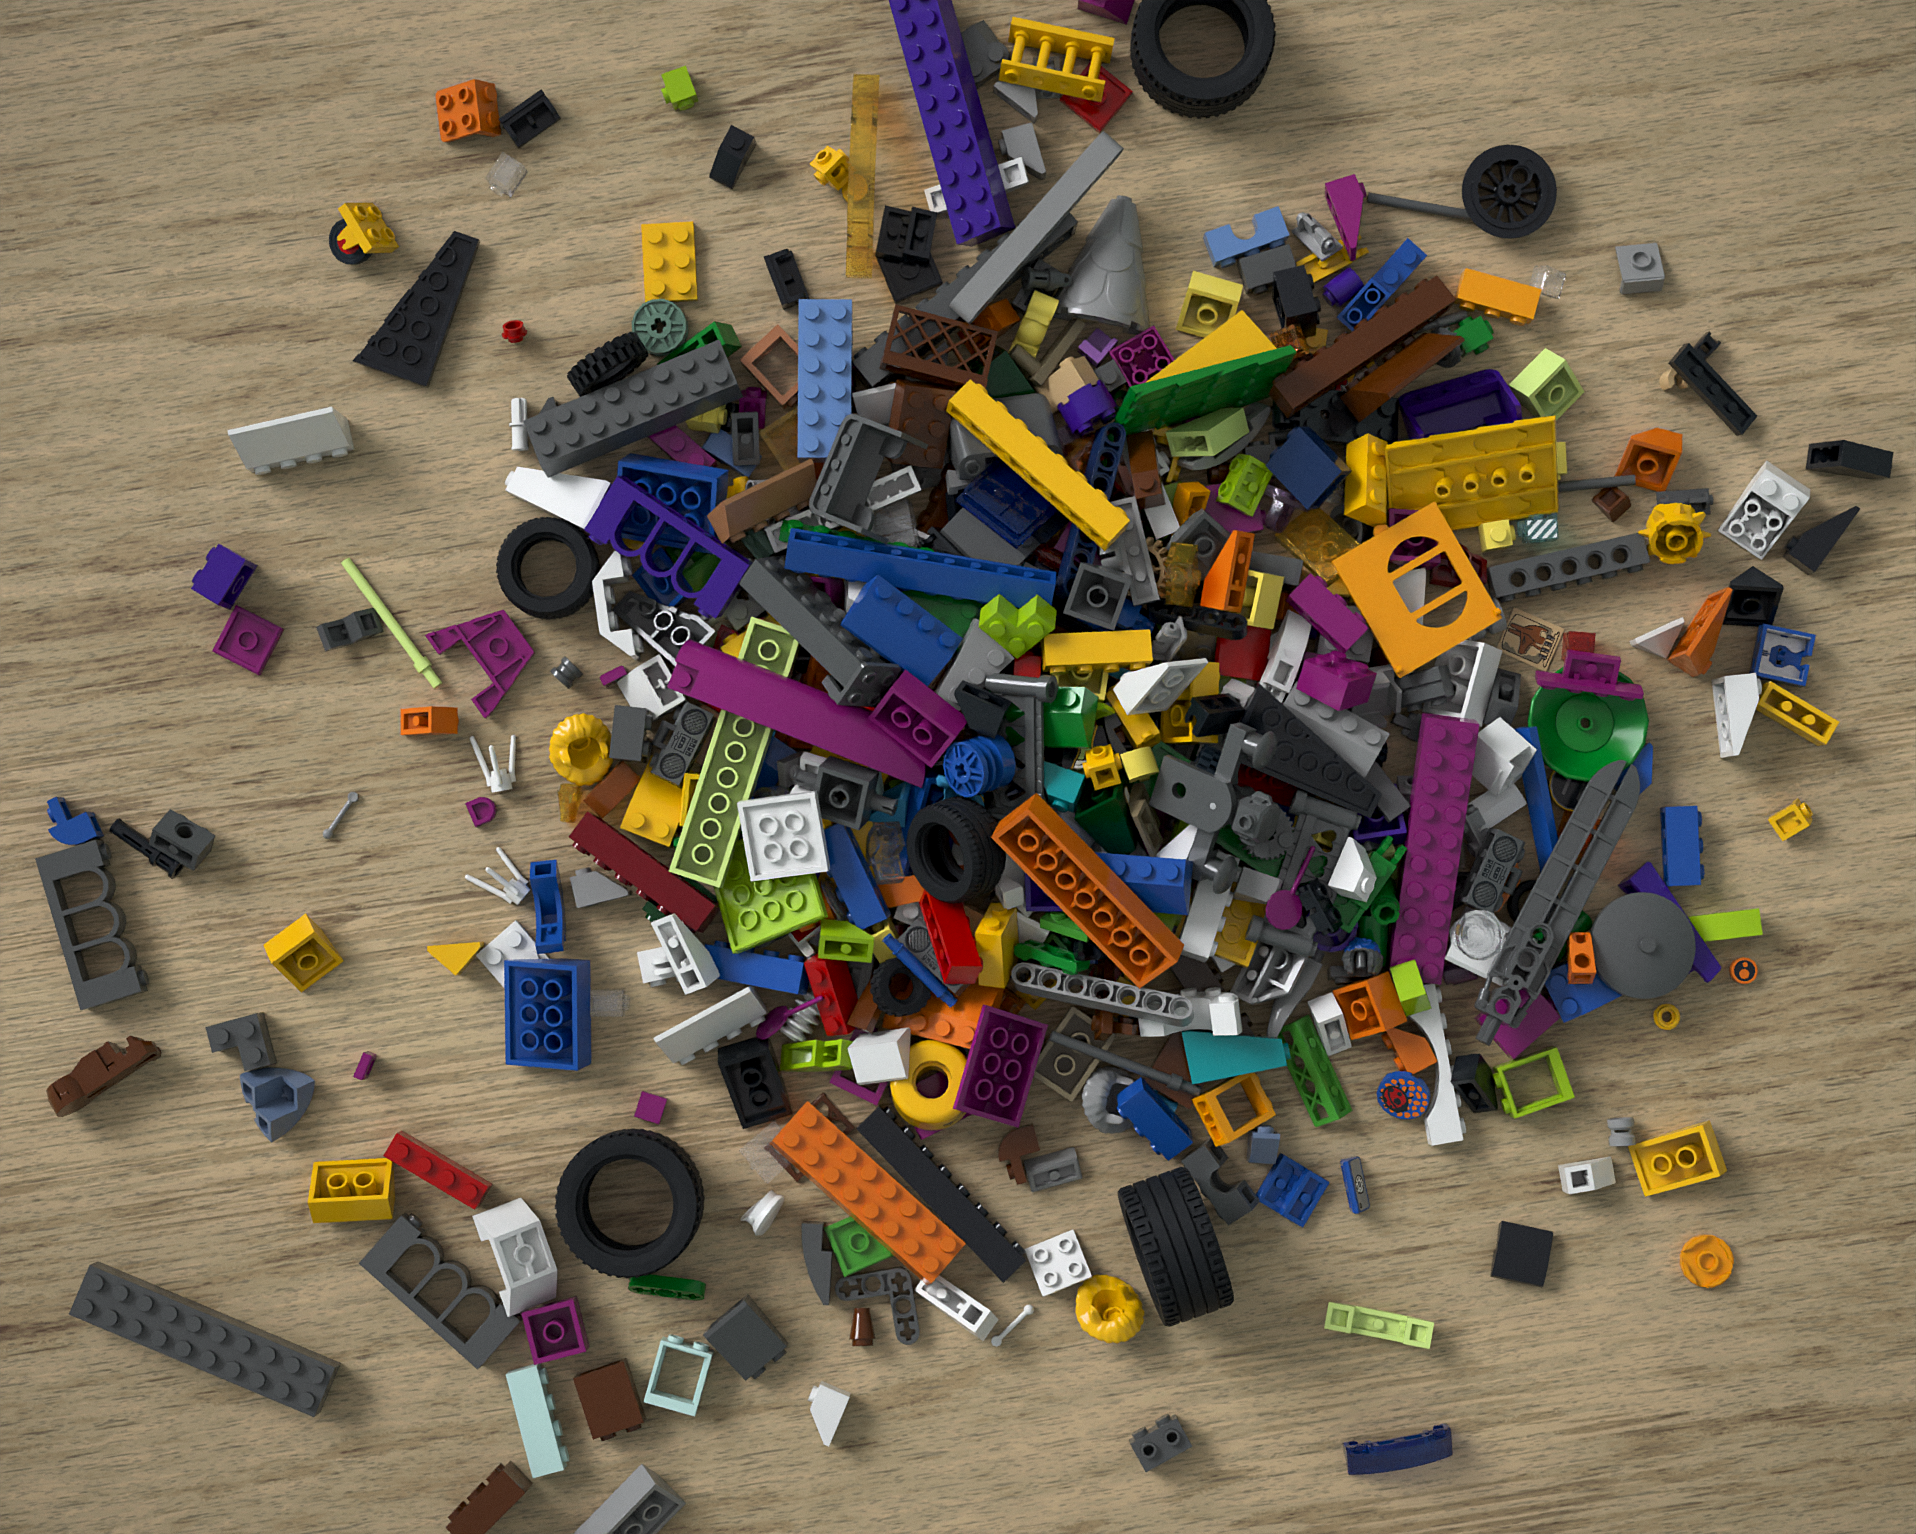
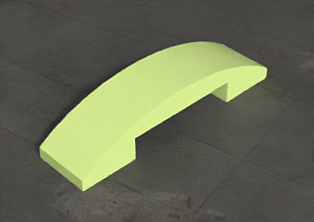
(1379, 1324)

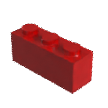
(834, 983)

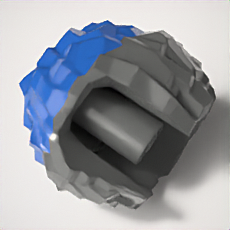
(1362, 958)

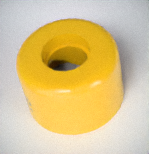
(923, 1111)

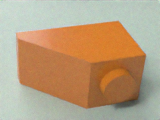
(429, 721)

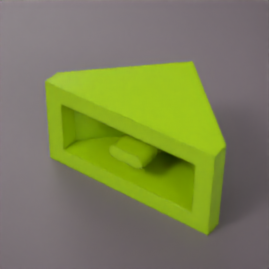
(1410, 988)

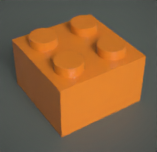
(1370, 1005)

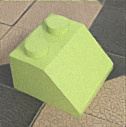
(1547, 386)

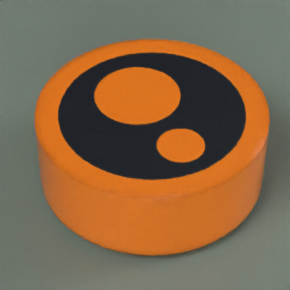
(1743, 970)

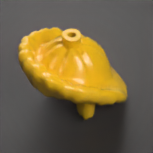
(581, 749)
(1109, 1309)

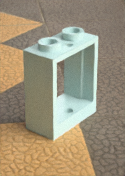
(669, 1400)

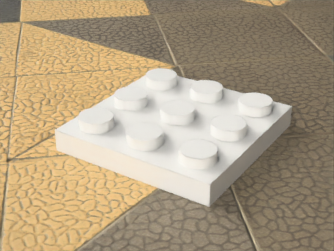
(783, 836)

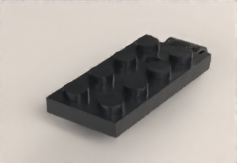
(1341, 425)

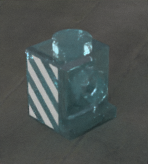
(1538, 529)

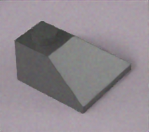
(1098, 595)

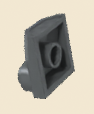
(983, 52)
(1205, 532)

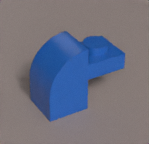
(69, 829)

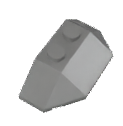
(1269, 973)

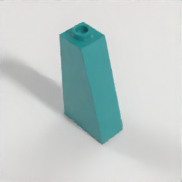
(1231, 1055)

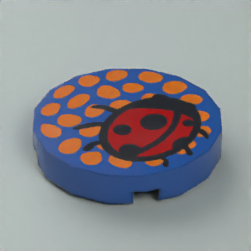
(1403, 1095)

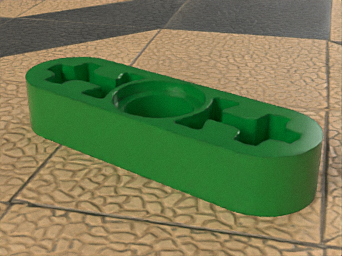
(668, 1287)

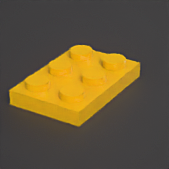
(669, 261)

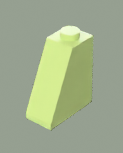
(1208, 433)

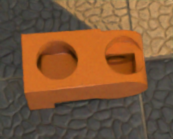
(1580, 958)

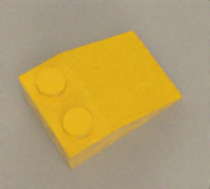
(654, 809)
(1677, 1158)

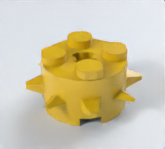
(1674, 532)

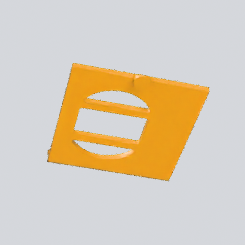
(1393, 626)

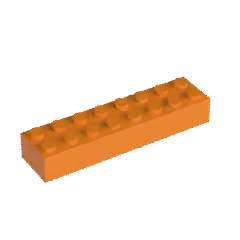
(1088, 891)
(867, 1193)

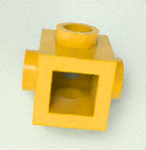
(831, 167)
(1102, 766)

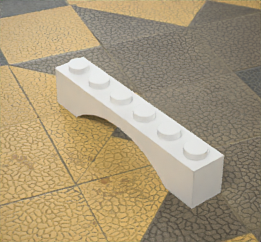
(1442, 1116)

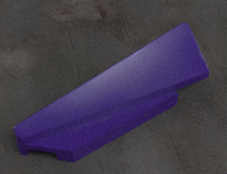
(1648, 880)

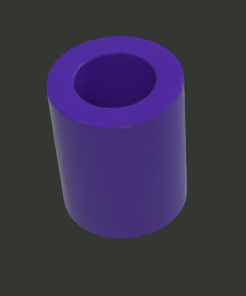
(1342, 287)

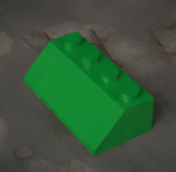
(1067, 719)

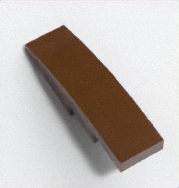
(867, 1012)

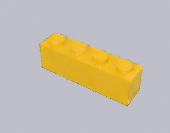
(1096, 651)

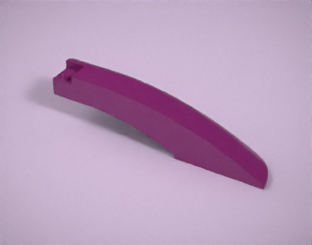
(791, 709)

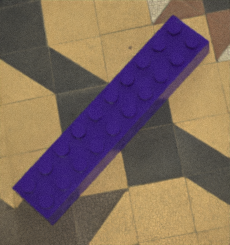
(953, 119)

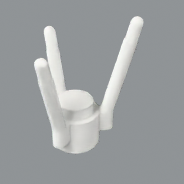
(498, 779)
(514, 889)

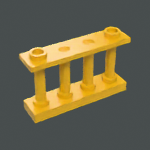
(1059, 40)

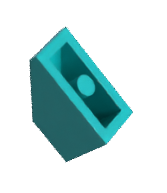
(1062, 787)

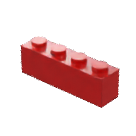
(951, 940)
(438, 1169)

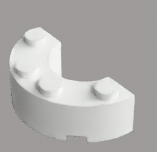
(1211, 1010)

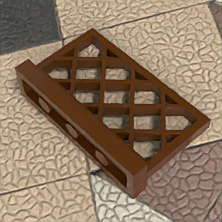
(927, 369)

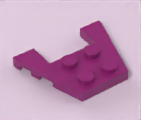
(497, 648)

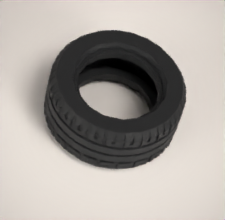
(512, 555)
(932, 856)

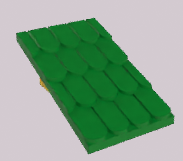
(1219, 372)

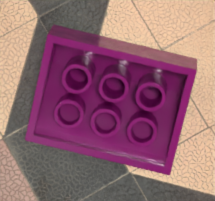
(1000, 1066)

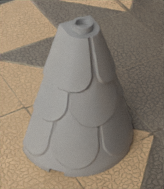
(1109, 273)

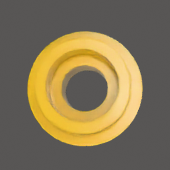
(1674, 1016)

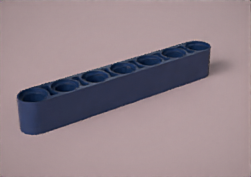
(1105, 477)

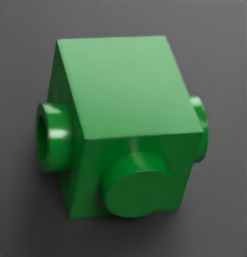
(1476, 334)

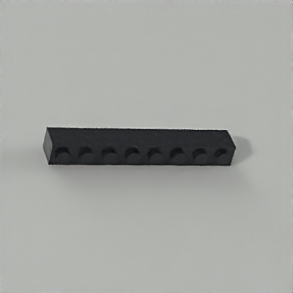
(941, 1193)

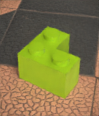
(1017, 628)

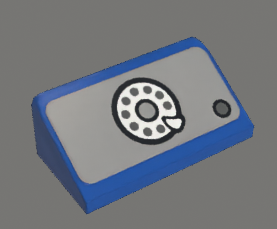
(1355, 1184)

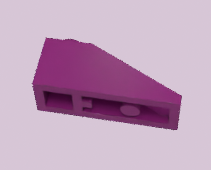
(1346, 206)

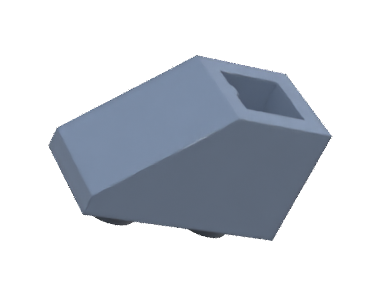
(1263, 1145)

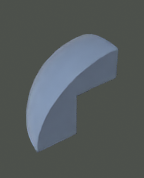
(277, 1098)

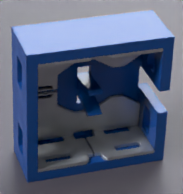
(1794, 646)

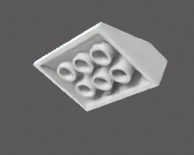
(292, 440)
(711, 1025)

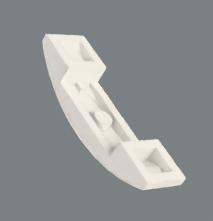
(1012, 174)

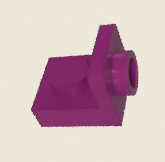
(754, 400)

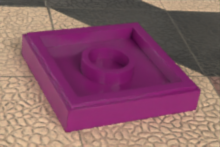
(248, 640)

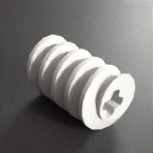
(801, 1020)

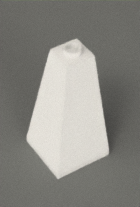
(560, 495)

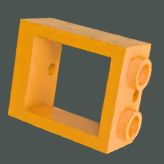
(1214, 1117)

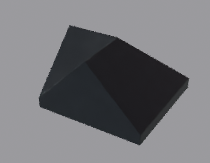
(1753, 599)

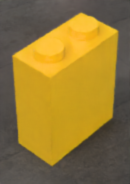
(995, 944)

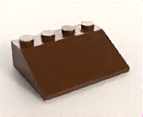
(1397, 372)

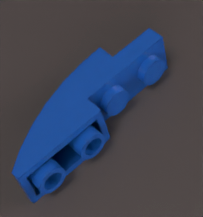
(1382, 284)

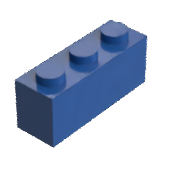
(1681, 845)
(1154, 1119)

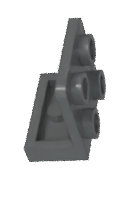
(865, 686)

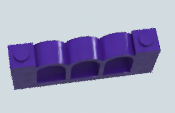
(616, 508)

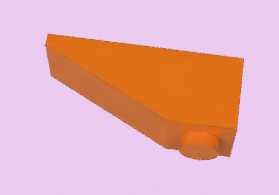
(1227, 578)

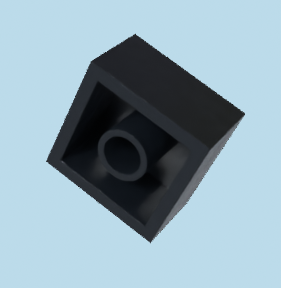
(1295, 300)

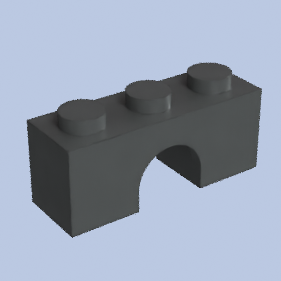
(1229, 1200)

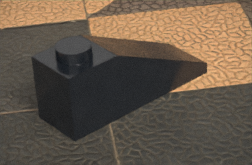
(1813, 545)

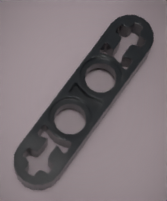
(1160, 613)

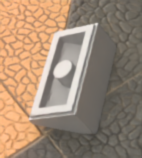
(1053, 1169)

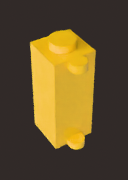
(1138, 727)

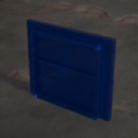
(1006, 503)

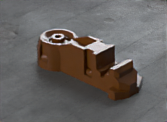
(98, 1073)

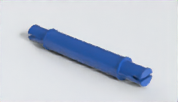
(919, 970)

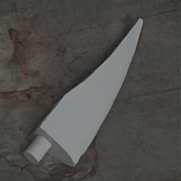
(1285, 1005)

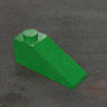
(712, 333)

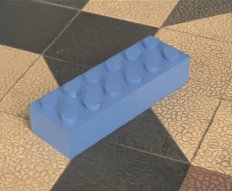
(823, 374)

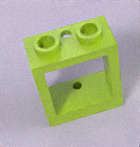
(1558, 1074)

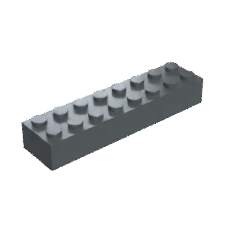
(632, 409)

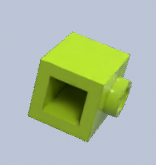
(679, 89)

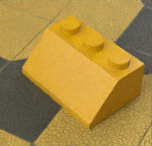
(1367, 483)
(352, 1190)

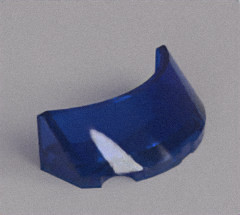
(1398, 1452)

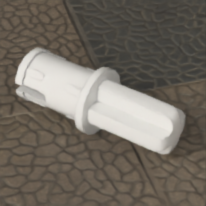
(519, 431)

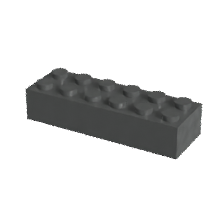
(807, 616)

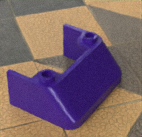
(1459, 405)

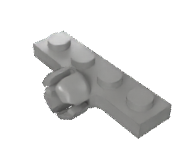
(1133, 556)

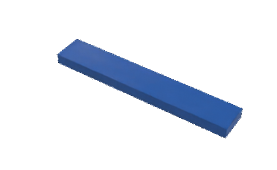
(1538, 799)

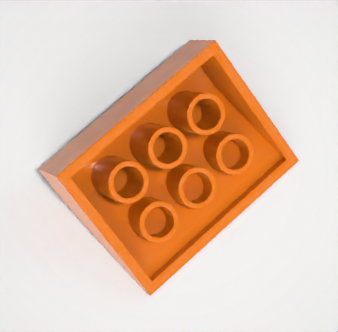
(946, 1024)

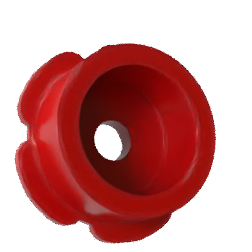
(514, 331)

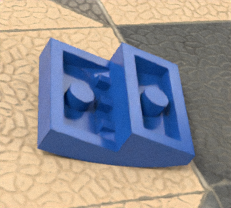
(1291, 1190)

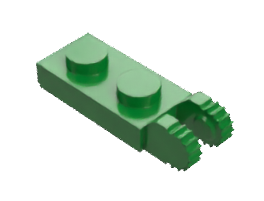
(1382, 869)
(1050, 956)

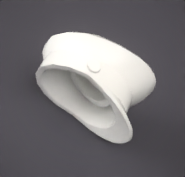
(764, 1212)

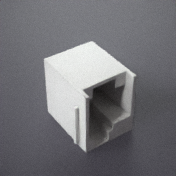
(1500, 756)

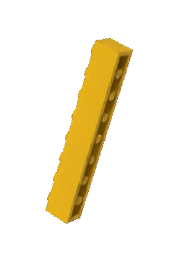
(1038, 464)

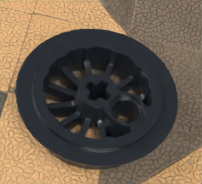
(1533, 168)

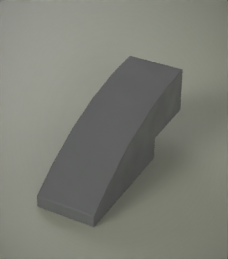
(817, 1259)

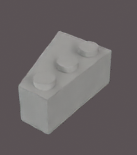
(973, 661)

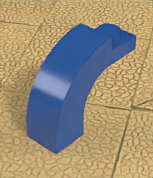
(549, 906)

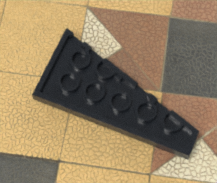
(419, 323)
(1305, 758)

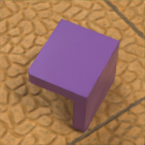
(1097, 347)

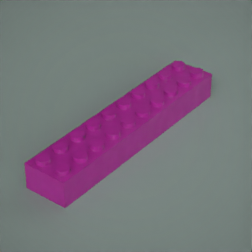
(1433, 843)

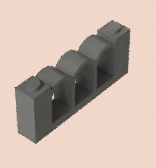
(73, 862)
(387, 1253)

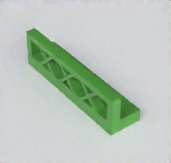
(1317, 1070)

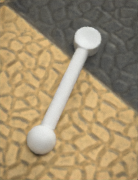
(997, 1339)

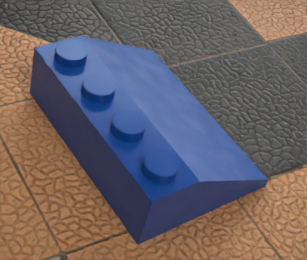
(683, 486)
(547, 1013)

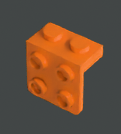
(468, 110)

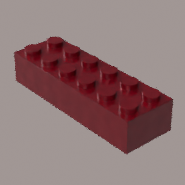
(645, 872)

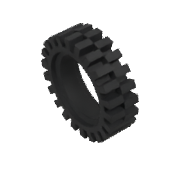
(608, 364)

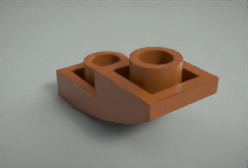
(612, 789)

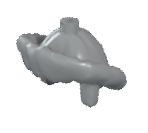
(1101, 1099)

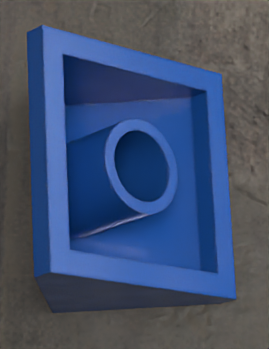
(660, 588)

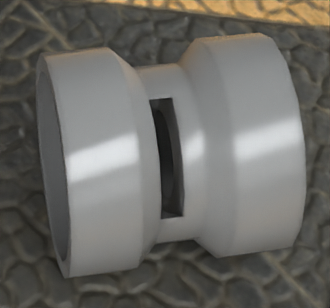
(1621, 1138)

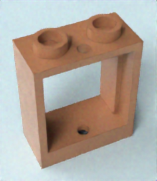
(758, 352)

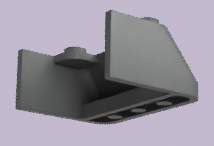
(852, 471)

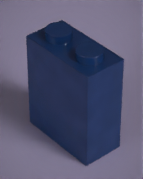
(1307, 467)

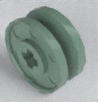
(674, 333)

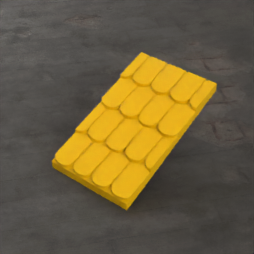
(1478, 472)

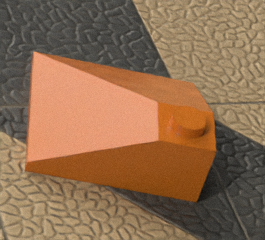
(1700, 639)

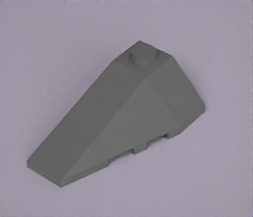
(662, 625)

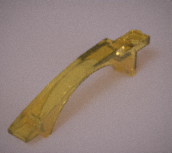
(862, 176)

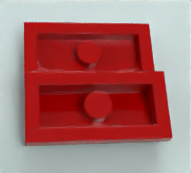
(1244, 657)

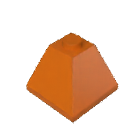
(1651, 458)

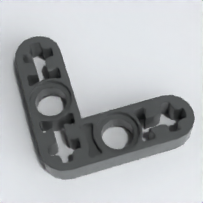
(887, 1287)

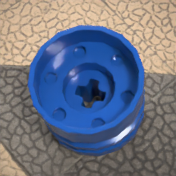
(979, 765)

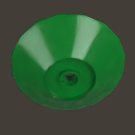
(1614, 731)

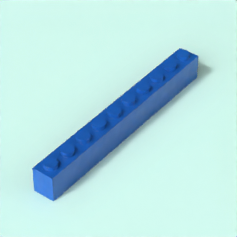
(916, 569)

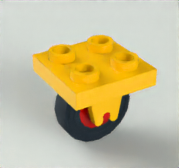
(360, 234)

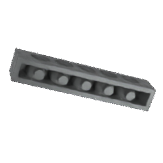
(1632, 547)

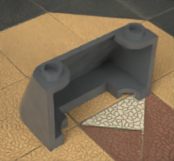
(969, 453)

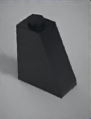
(1849, 459)

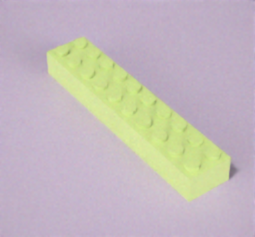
(731, 768)

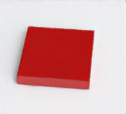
(1099, 113)

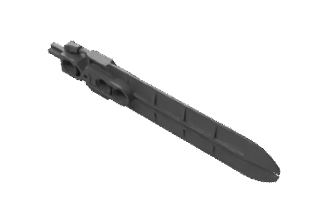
(1544, 894)

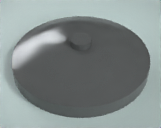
(1642, 945)

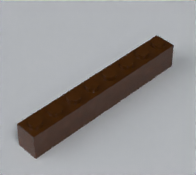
(1362, 346)

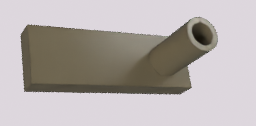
(1041, 369)

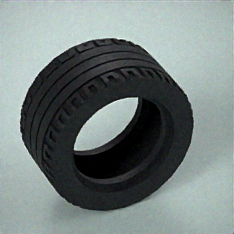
(1197, 95)
(581, 1231)
(1176, 1246)

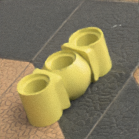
(1035, 322)

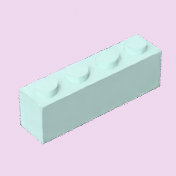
(536, 1420)

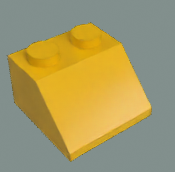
(302, 953)

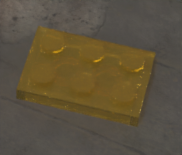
(1317, 542)

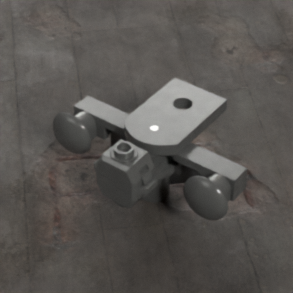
(1218, 801)

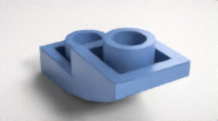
(720, 448)

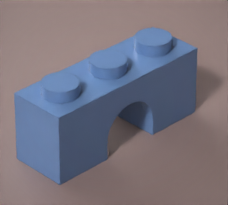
(1226, 247)

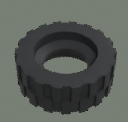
(883, 997)

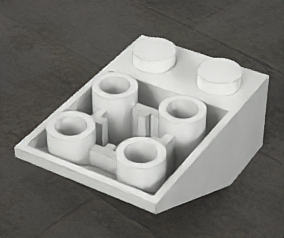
(1764, 510)

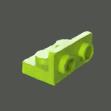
(1244, 484)

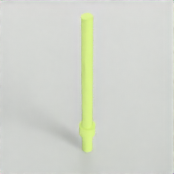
(421, 663)

